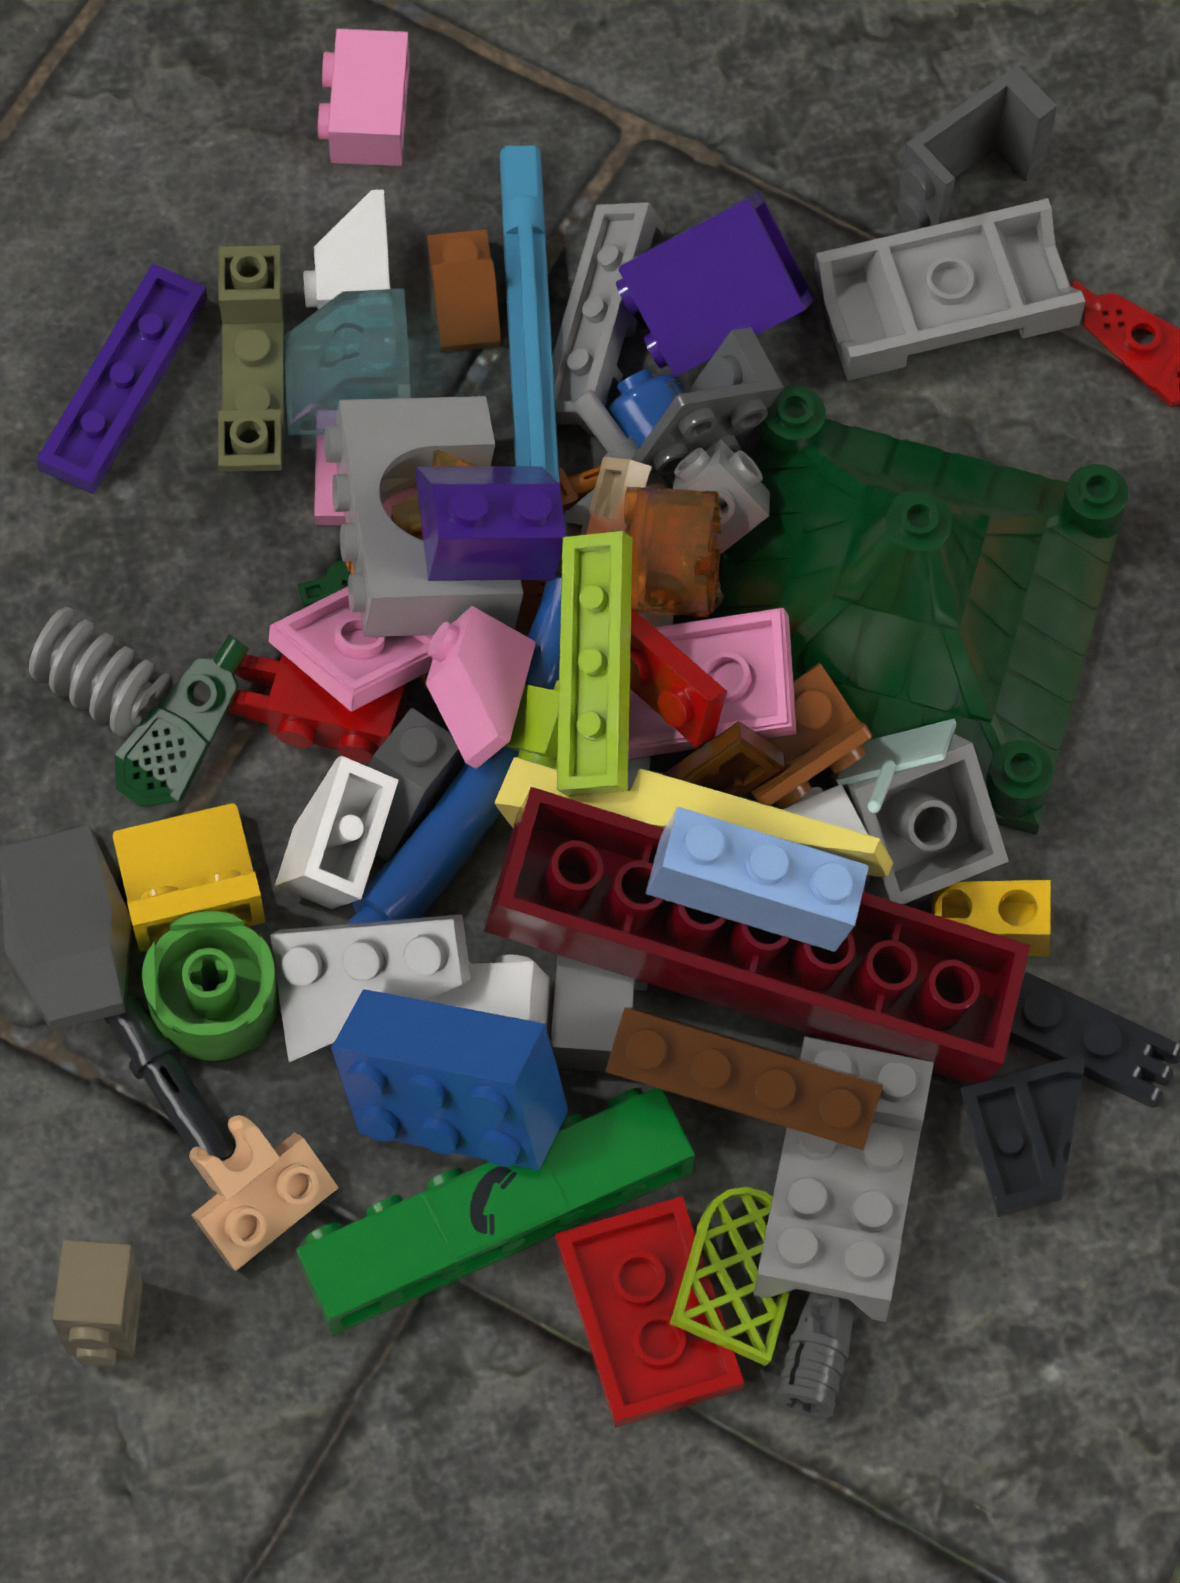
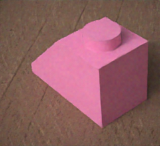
(478, 681)

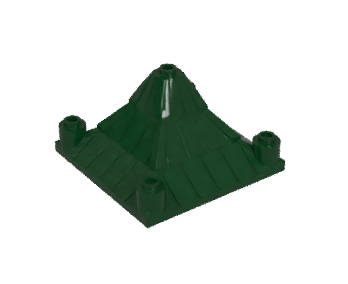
(931, 586)

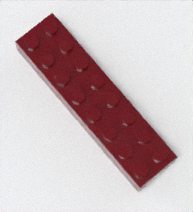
(892, 986)

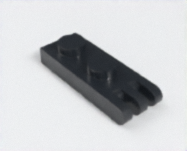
(1113, 1048)

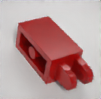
(307, 714)

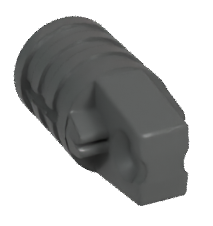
(816, 1357)

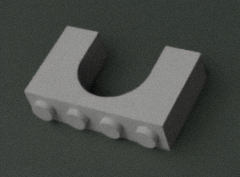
(378, 455)

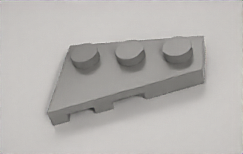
(329, 966)

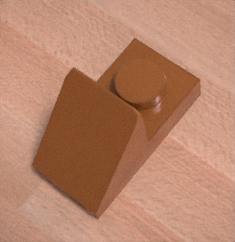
(464, 290)

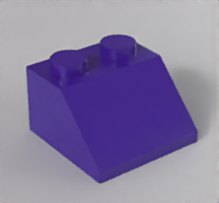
(490, 522)

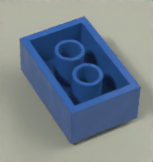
(451, 1079)

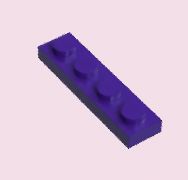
(122, 378)

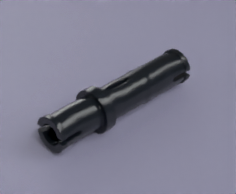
(157, 1063)

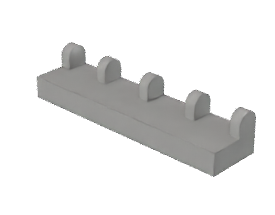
(595, 312)

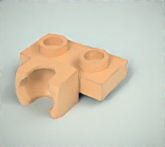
(257, 1191)

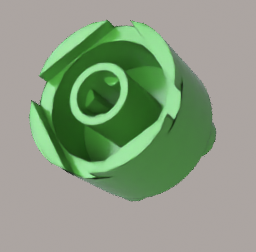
(220, 1021)

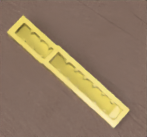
(657, 797)

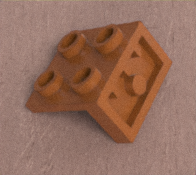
(825, 738)

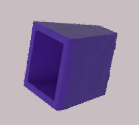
(714, 280)

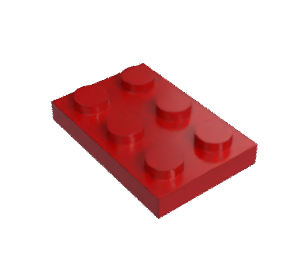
(625, 1292)

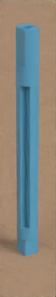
(528, 309)

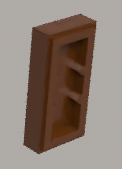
(731, 762)

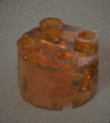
(673, 550)

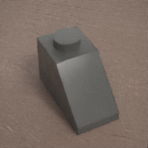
(425, 764)

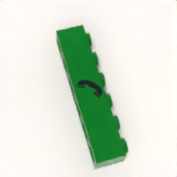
(493, 1210)

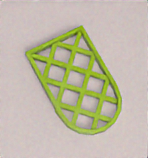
(760, 1352)

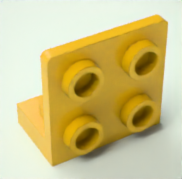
(185, 869)

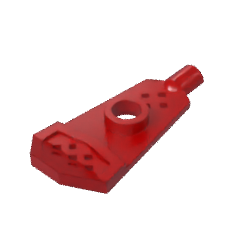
(1153, 363)

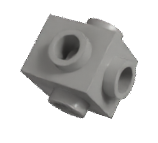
(736, 478)

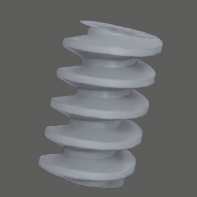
(93, 676)

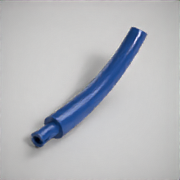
(465, 811)

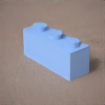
(757, 879)

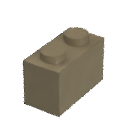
(97, 1301)

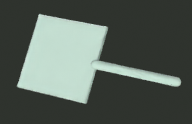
(898, 753)

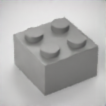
(931, 824)

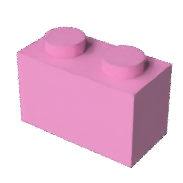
(367, 97)

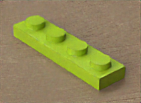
(594, 664)

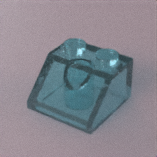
(345, 353)

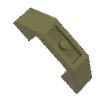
(252, 359)

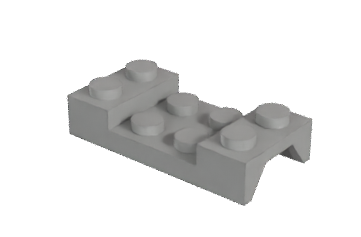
(945, 287)
(844, 1208)

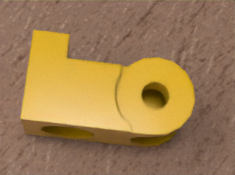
(1001, 907)

